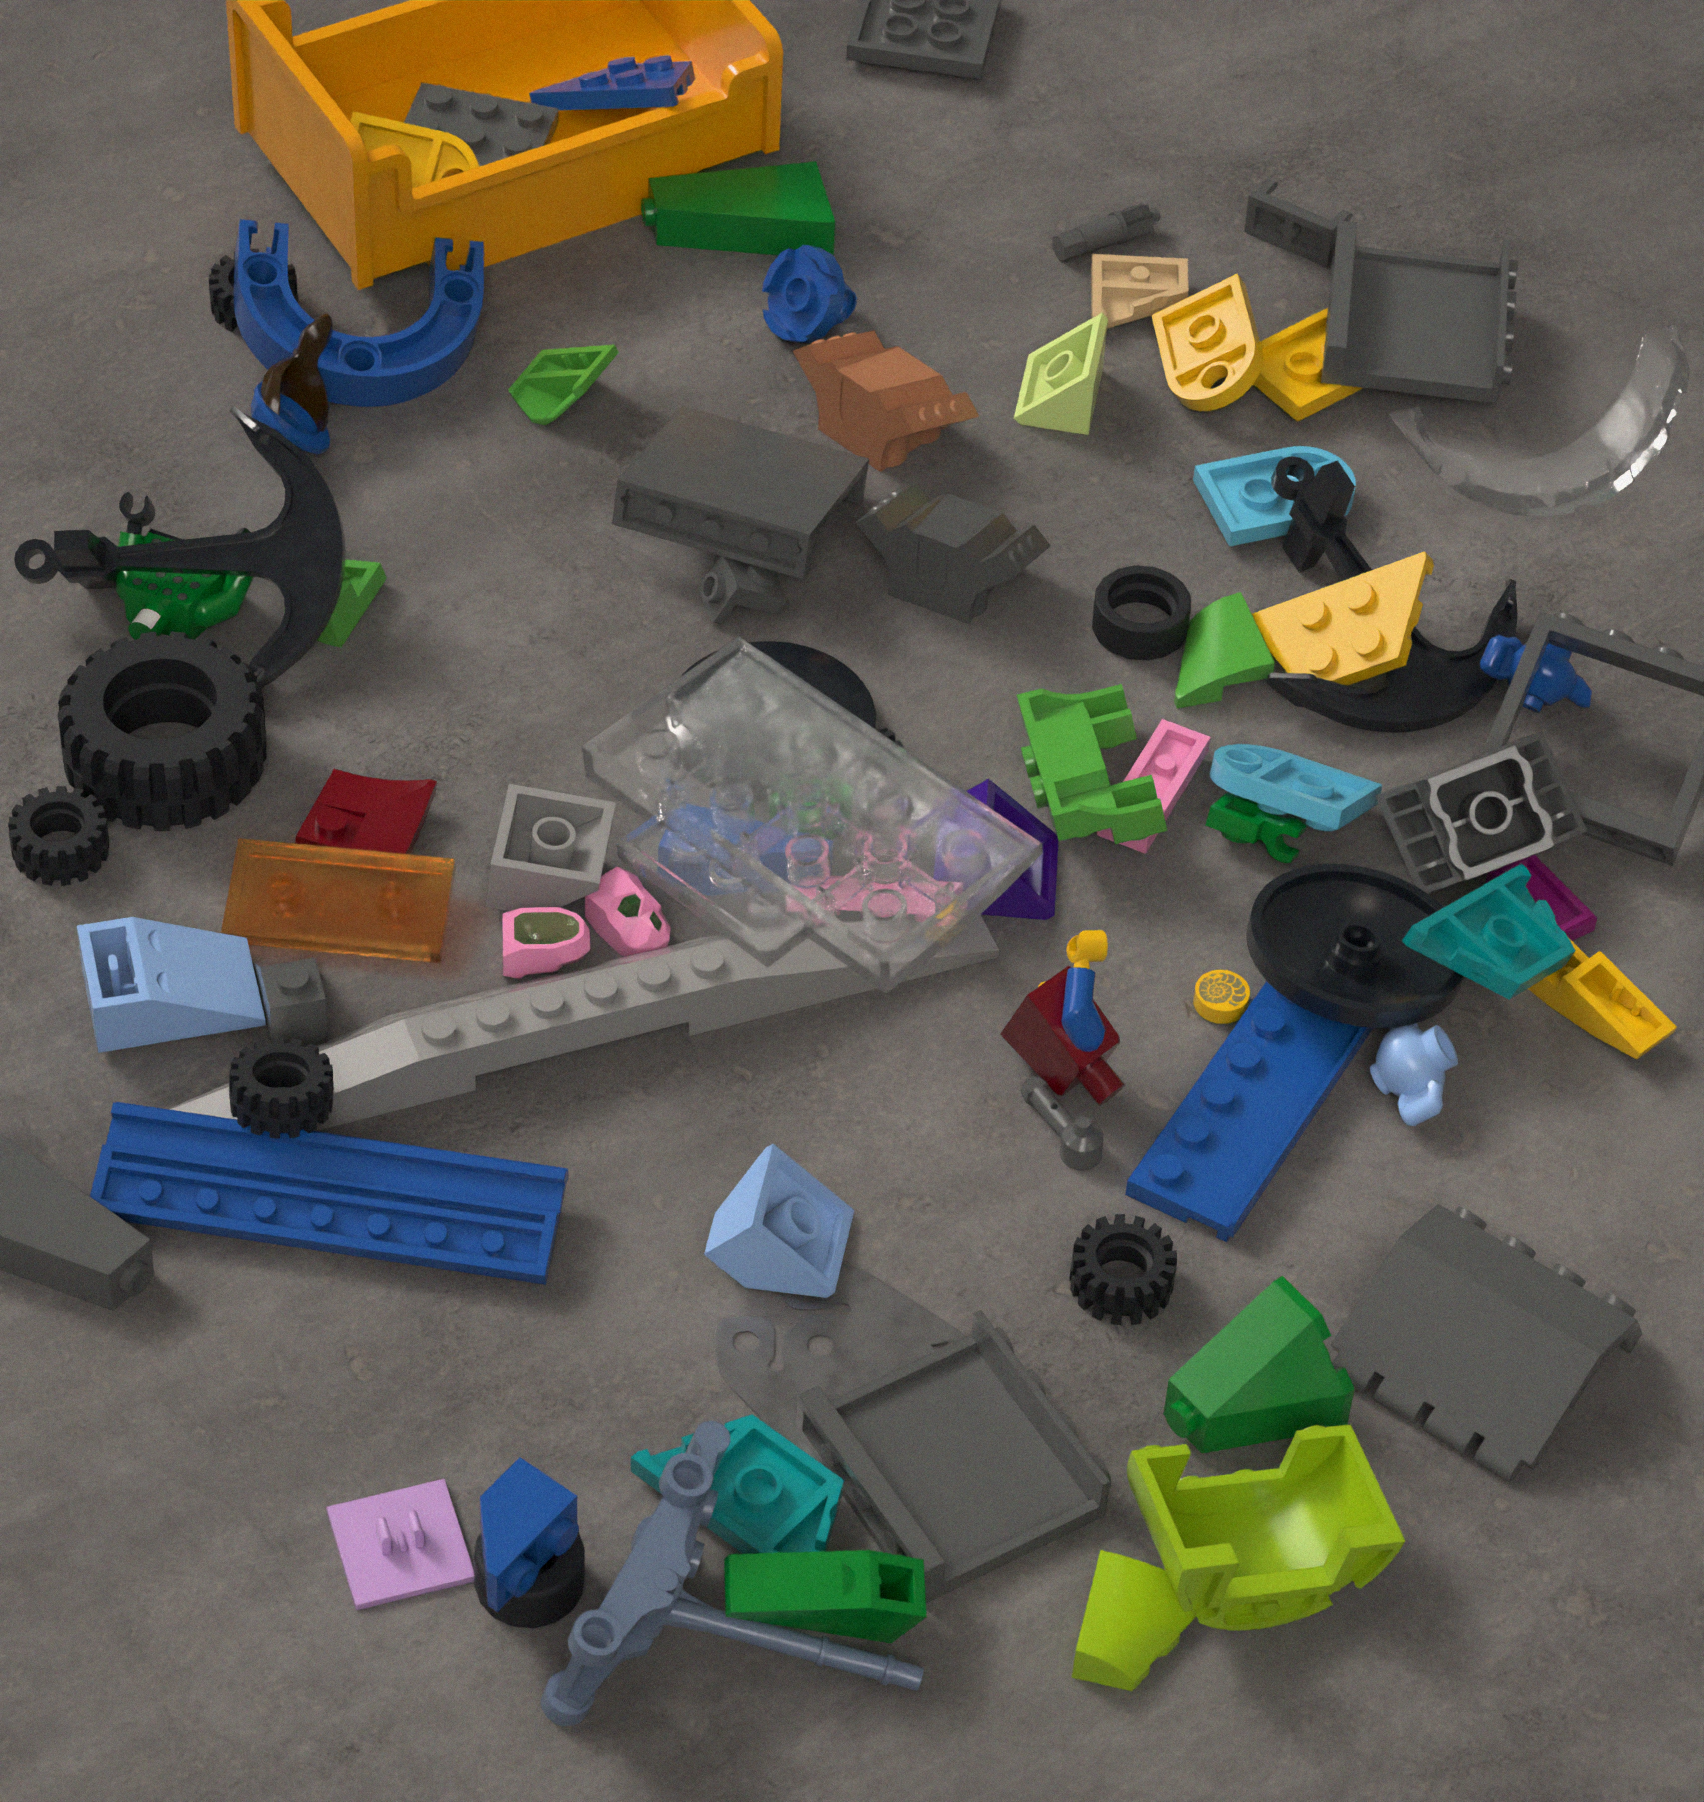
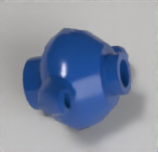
(1552, 681)

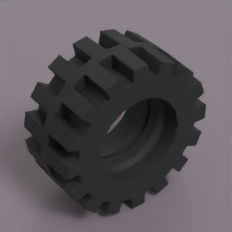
(55, 813)
(281, 1110)

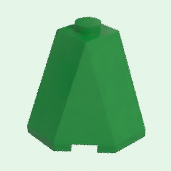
(1260, 1377)

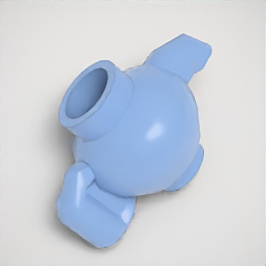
(1413, 1068)

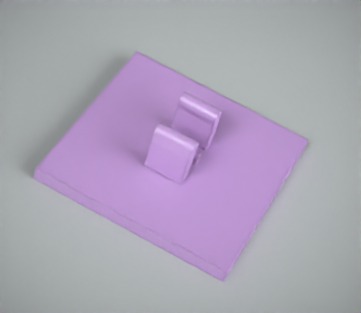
(400, 1544)

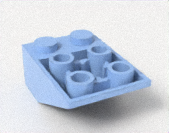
(165, 982)

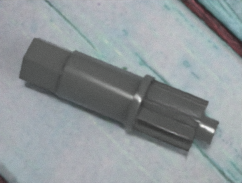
(1113, 229)

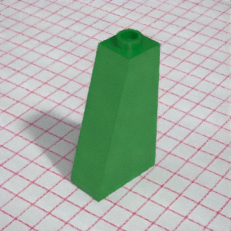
(742, 210)

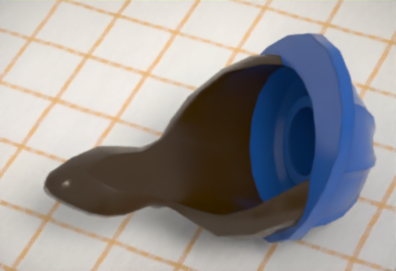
(294, 394)

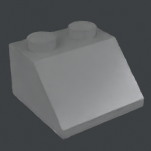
(548, 848)

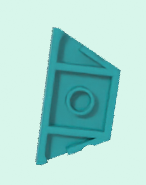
(1495, 936)
(767, 1490)

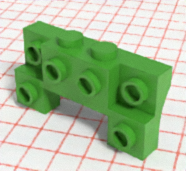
(1070, 770)

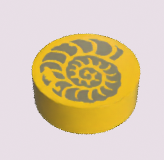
(1221, 996)

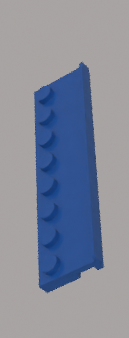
(1245, 1113)
(331, 1193)

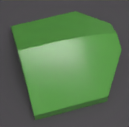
(559, 379)

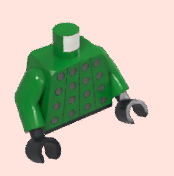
(173, 600)

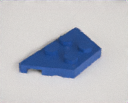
(621, 85)

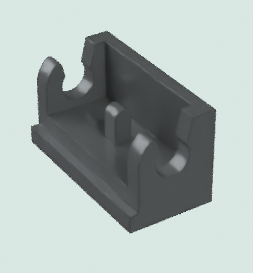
(1291, 225)

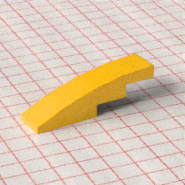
(1605, 1004)

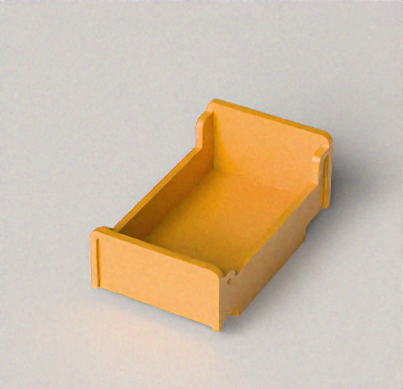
(303, 88)

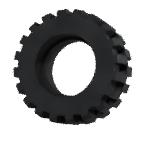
(157, 683)

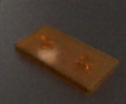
(339, 900)

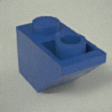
(522, 1526)

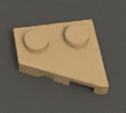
(1135, 286)

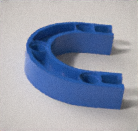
(354, 367)

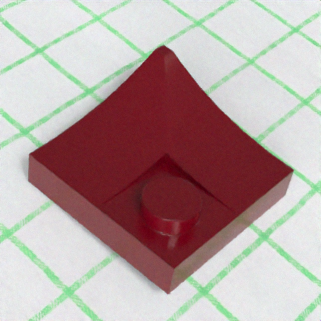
(368, 813)

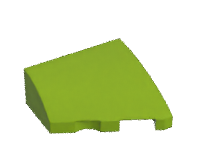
(1127, 1622)

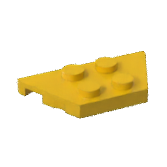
(1350, 626)

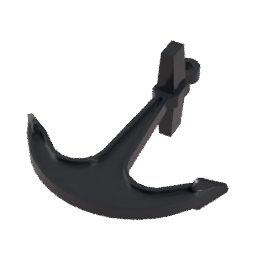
(296, 552)
(1435, 681)

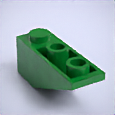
(828, 1591)

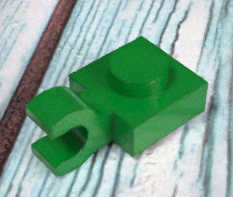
(1245, 823)

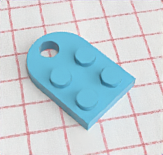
(1242, 494)
(1293, 785)

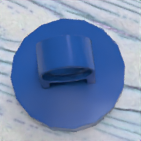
(806, 294)

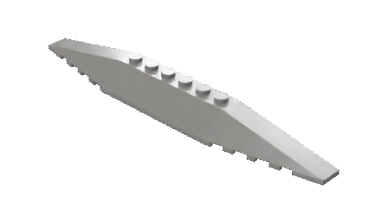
(696, 982)

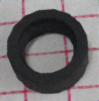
(1137, 639)

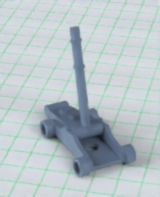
(651, 1596)

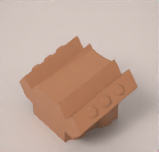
(879, 398)

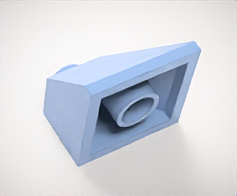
(781, 1229)

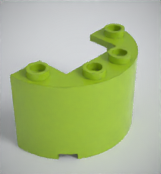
(1267, 1541)

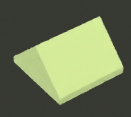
(1064, 380)

